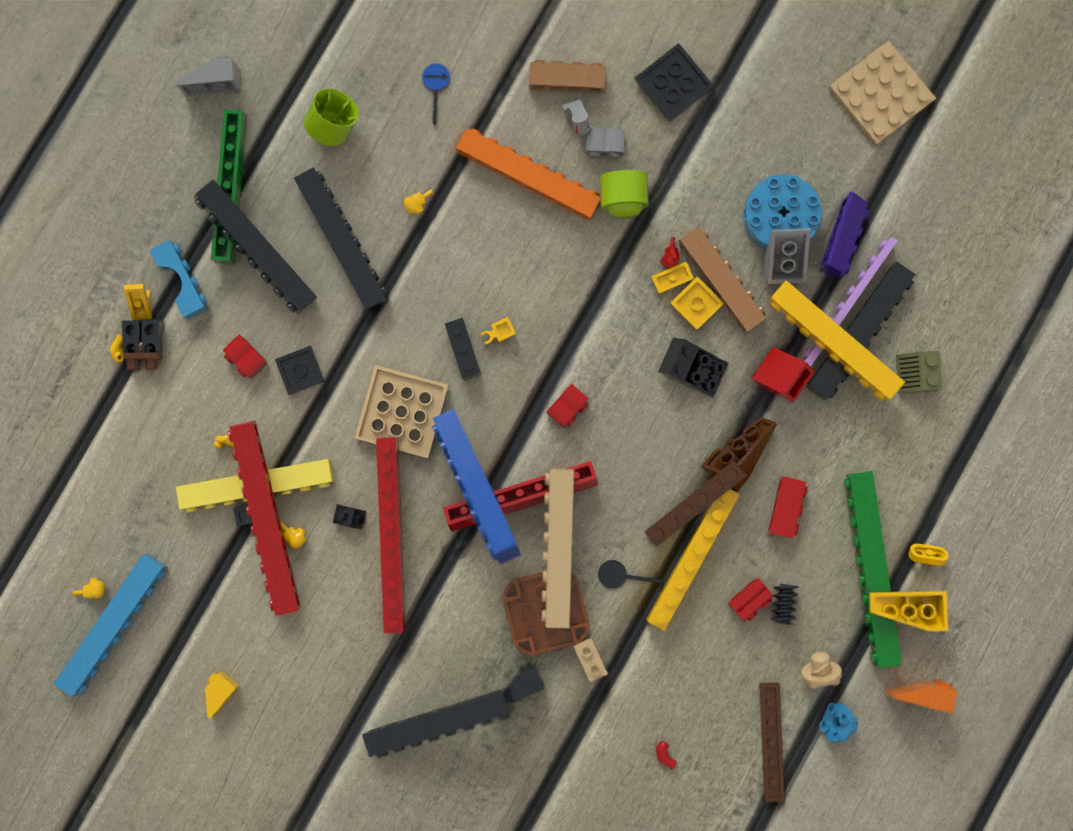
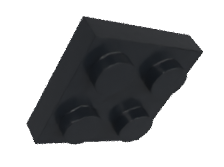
(300, 370)

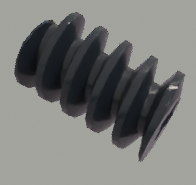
(784, 604)

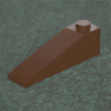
(744, 450)

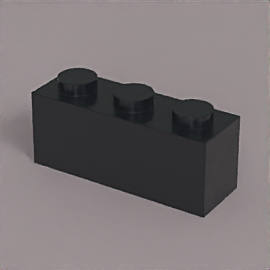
(462, 349)

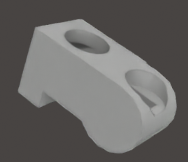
(577, 114)

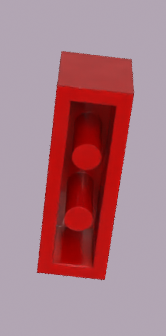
(787, 507)

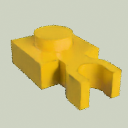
(501, 330)

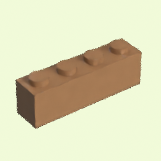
(567, 77)

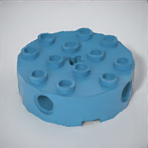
(783, 194)

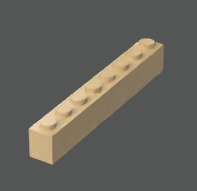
(558, 548)

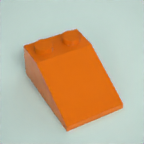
(934, 695)

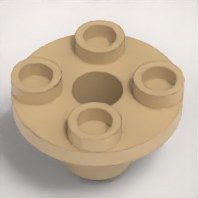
(821, 671)

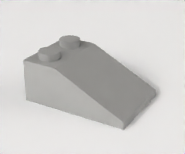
(213, 77)
(787, 256)

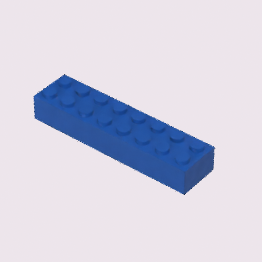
(475, 487)

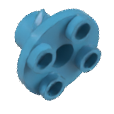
(838, 723)

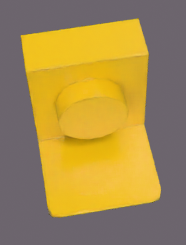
(138, 301)

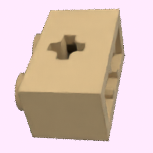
(590, 659)

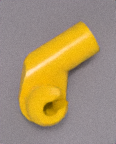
(116, 349)
(221, 440)

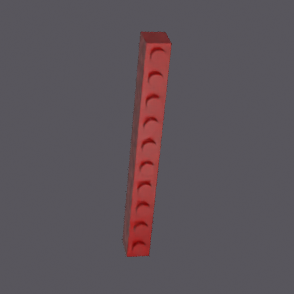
(265, 517)
(390, 535)

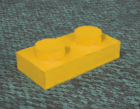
(672, 278)

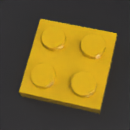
(696, 303)

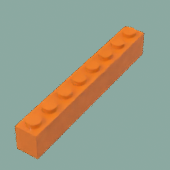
(528, 174)

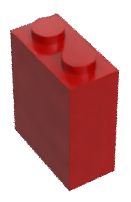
(783, 375)

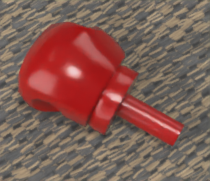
(671, 257)

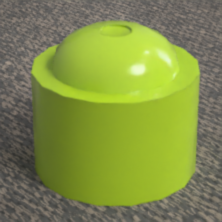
(330, 117)
(624, 193)

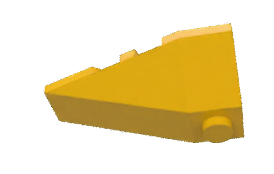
(918, 609)

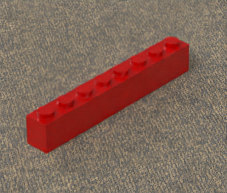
(520, 496)

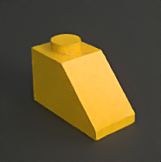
(218, 692)

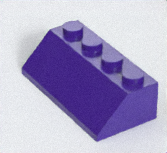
(843, 236)

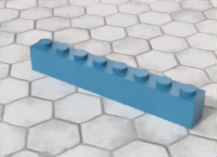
(110, 625)

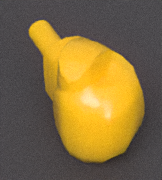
(415, 203)
(293, 536)
(93, 590)

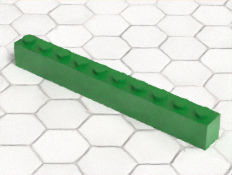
(872, 565)

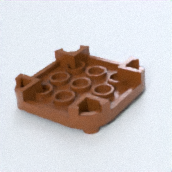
(524, 613)

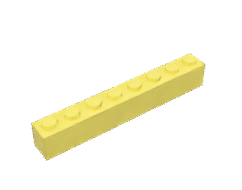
(230, 488)

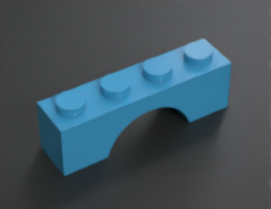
(189, 300)

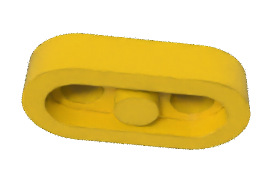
(928, 554)

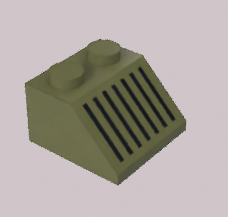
(919, 371)

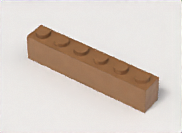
(722, 280)

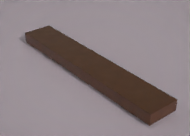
(771, 742)

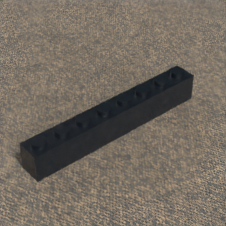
(339, 236)
(254, 246)
(864, 326)
(439, 722)

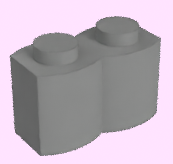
(605, 142)

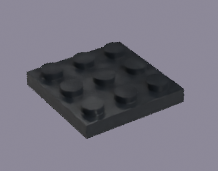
(674, 82)

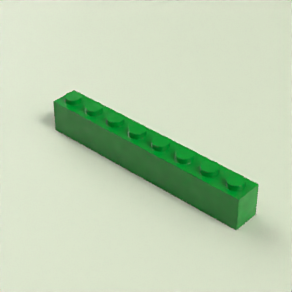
(230, 177)

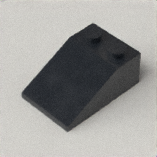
(525, 682)

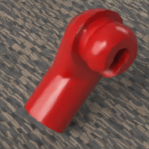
(662, 755)

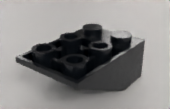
(693, 366)

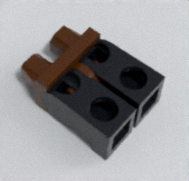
(142, 342)

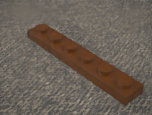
(695, 503)

